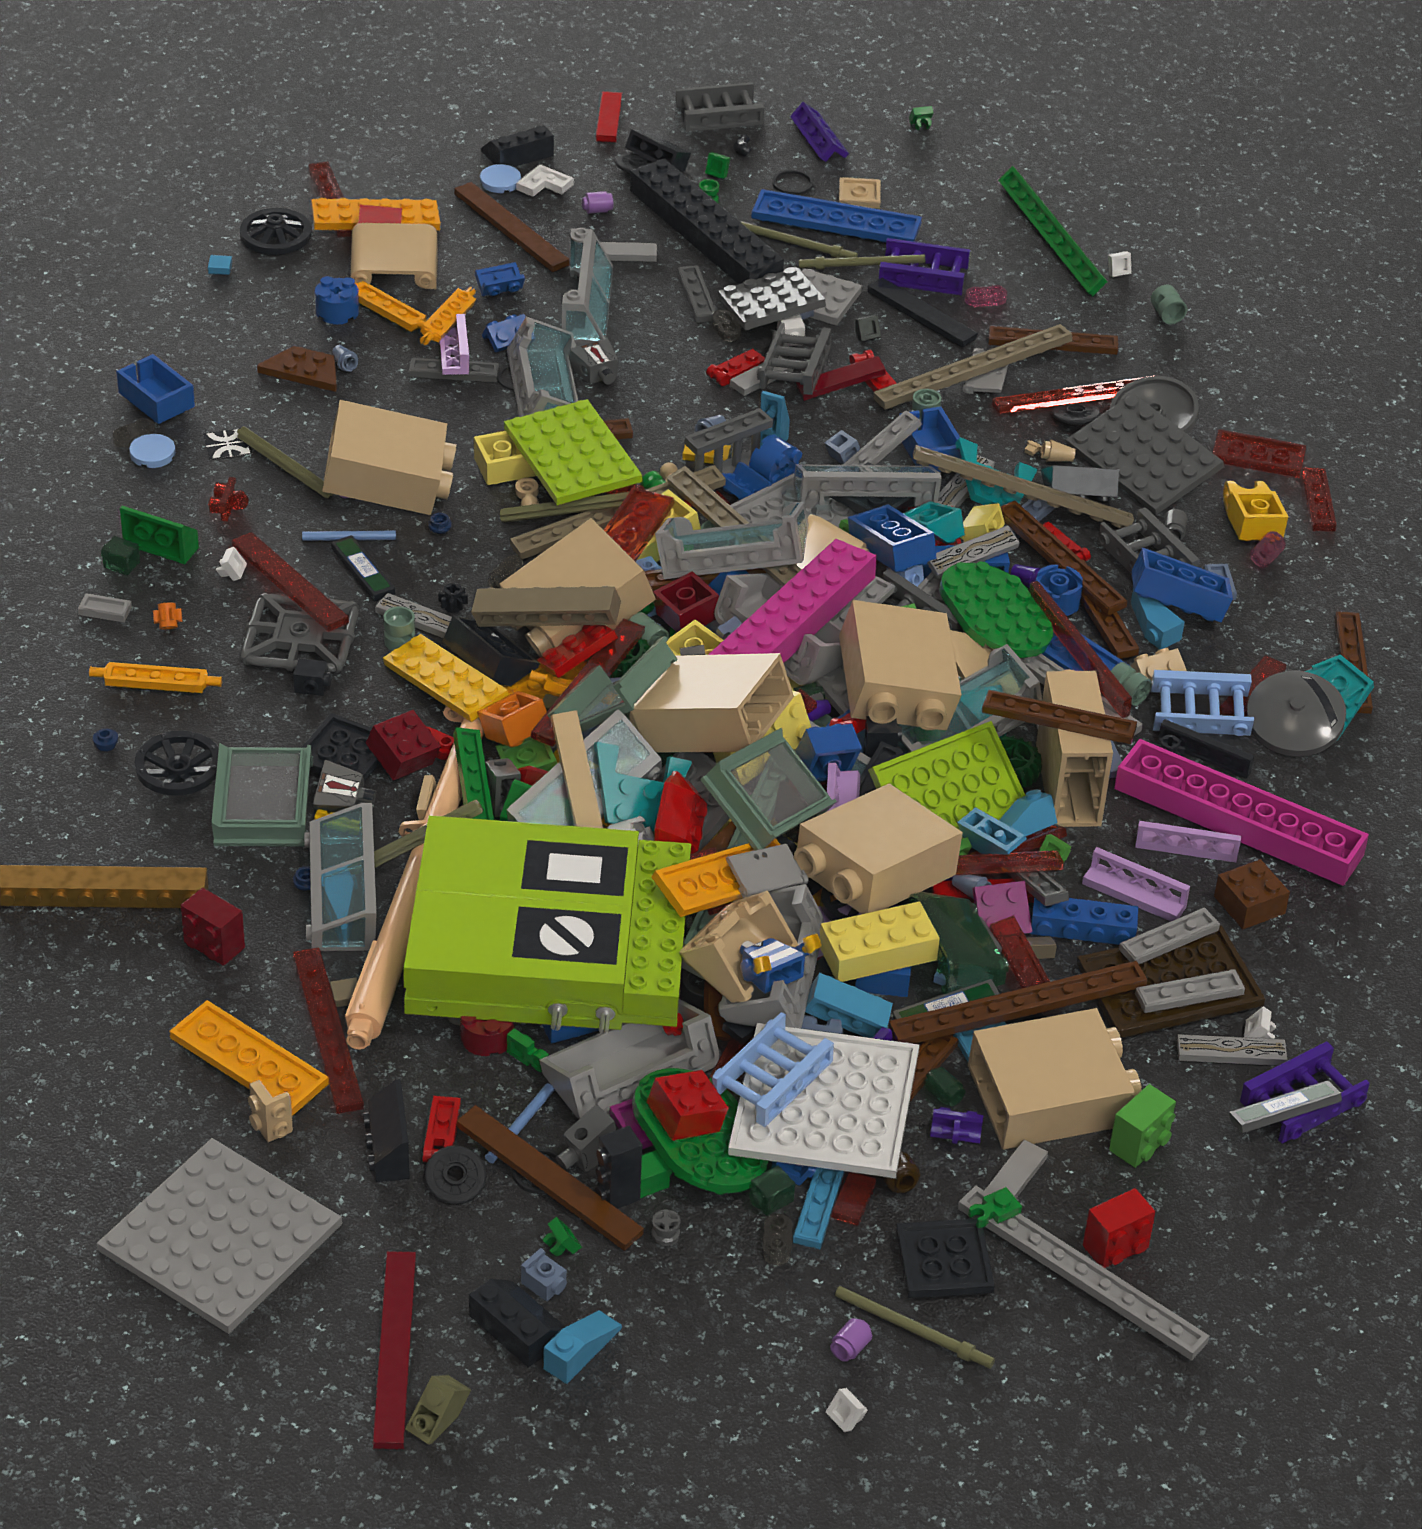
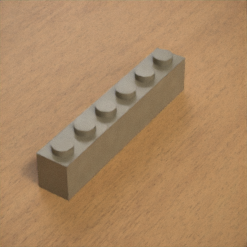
(546, 606)

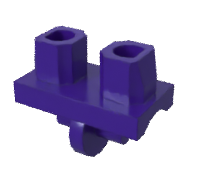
(956, 1125)

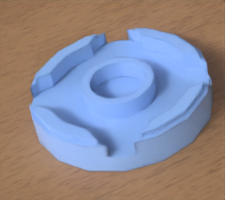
(499, 178)
(152, 450)

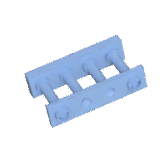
(1204, 684)
(783, 1089)

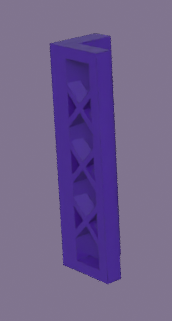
(817, 132)

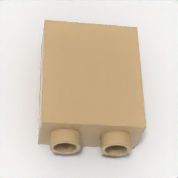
(388, 458)
(582, 559)
(899, 665)
(713, 702)
(1073, 763)
(878, 849)
(1051, 1077)

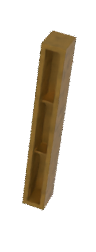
(99, 886)

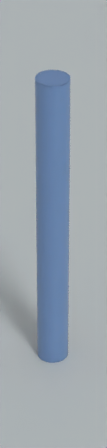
(358, 535)
(526, 1115)

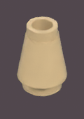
(1057, 452)

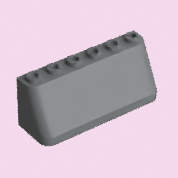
(818, 652)
(803, 919)
(612, 1064)

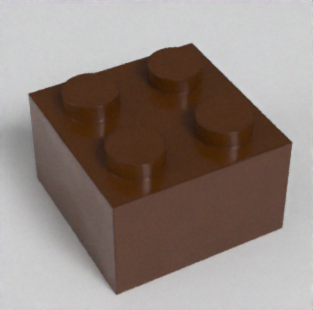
(1251, 894)

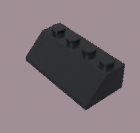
(488, 651)

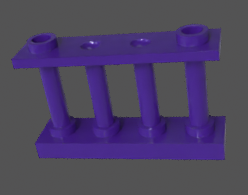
(926, 278)
(1300, 1070)

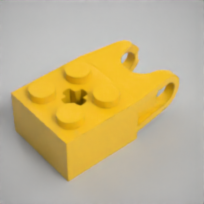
(1254, 510)

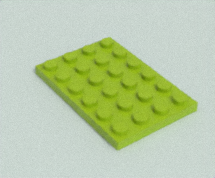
(572, 451)
(956, 775)

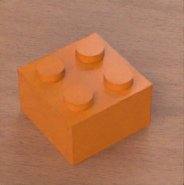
(512, 718)

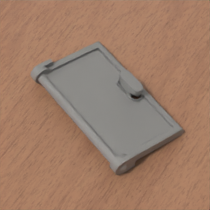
(987, 382)
(766, 873)

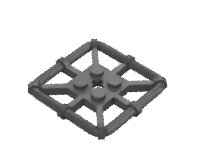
(287, 634)

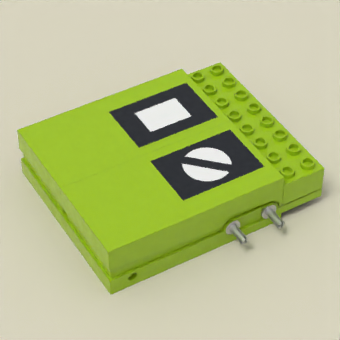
(543, 926)

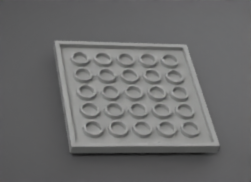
(219, 1235)

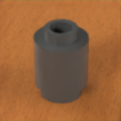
(1176, 522)

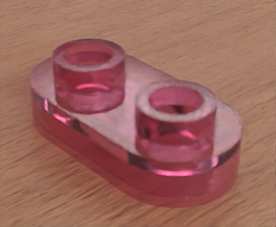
(986, 296)
(1267, 549)

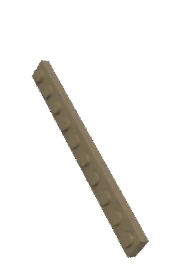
(974, 366)
(1015, 484)
(719, 513)
(545, 537)

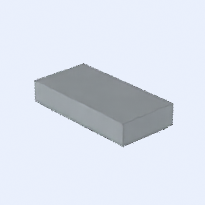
(104, 607)

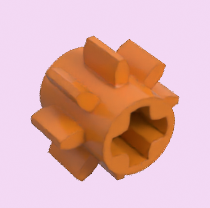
(167, 616)

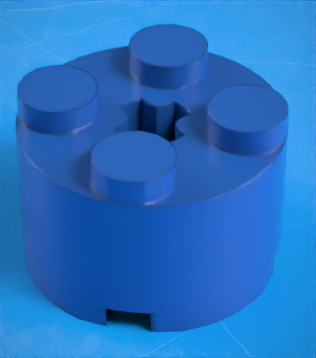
(337, 299)
(775, 459)
(1062, 586)

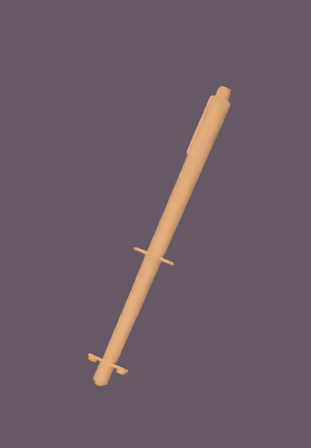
(387, 954)

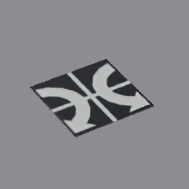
(225, 444)

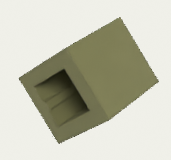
(437, 1407)

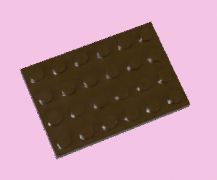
(1200, 957)

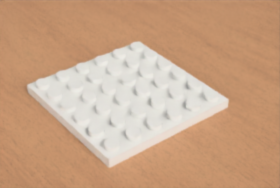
(845, 1117)

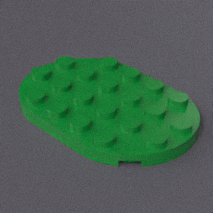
(995, 608)
(701, 1158)

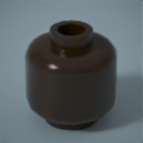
(906, 1177)

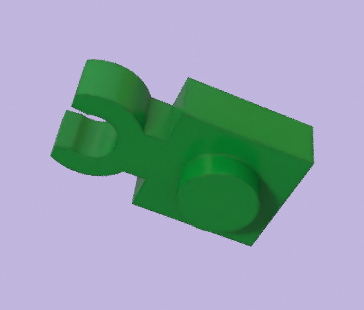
(523, 1049)
(997, 1206)

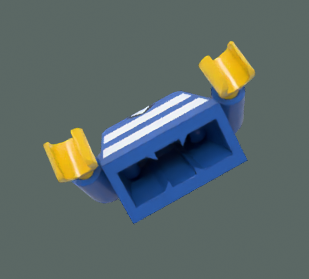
(775, 961)

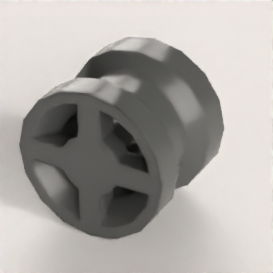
(670, 1222)

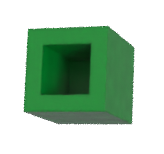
(654, 1174)

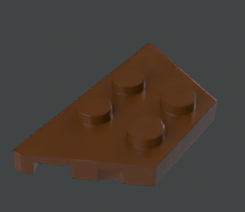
(302, 367)

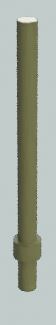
(835, 250)
(821, 262)
(964, 1350)

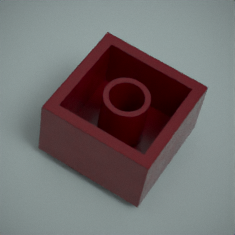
(686, 601)
(403, 744)
(213, 926)

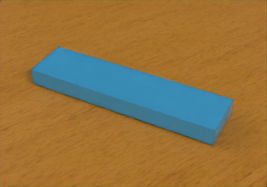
(818, 1207)

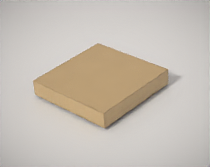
(860, 192)

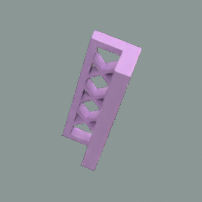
(459, 349)
(842, 785)
(1188, 841)
(1136, 889)

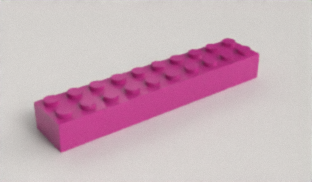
(804, 603)
(1242, 810)

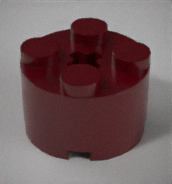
(484, 1036)

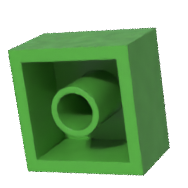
(1142, 1126)

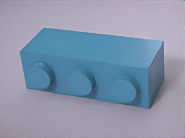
(855, 1008)

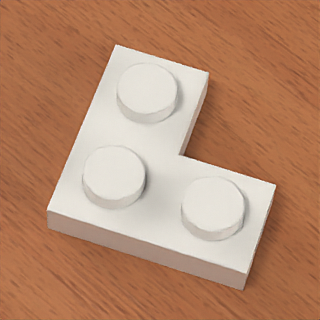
(544, 177)

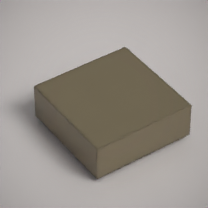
(343, 991)

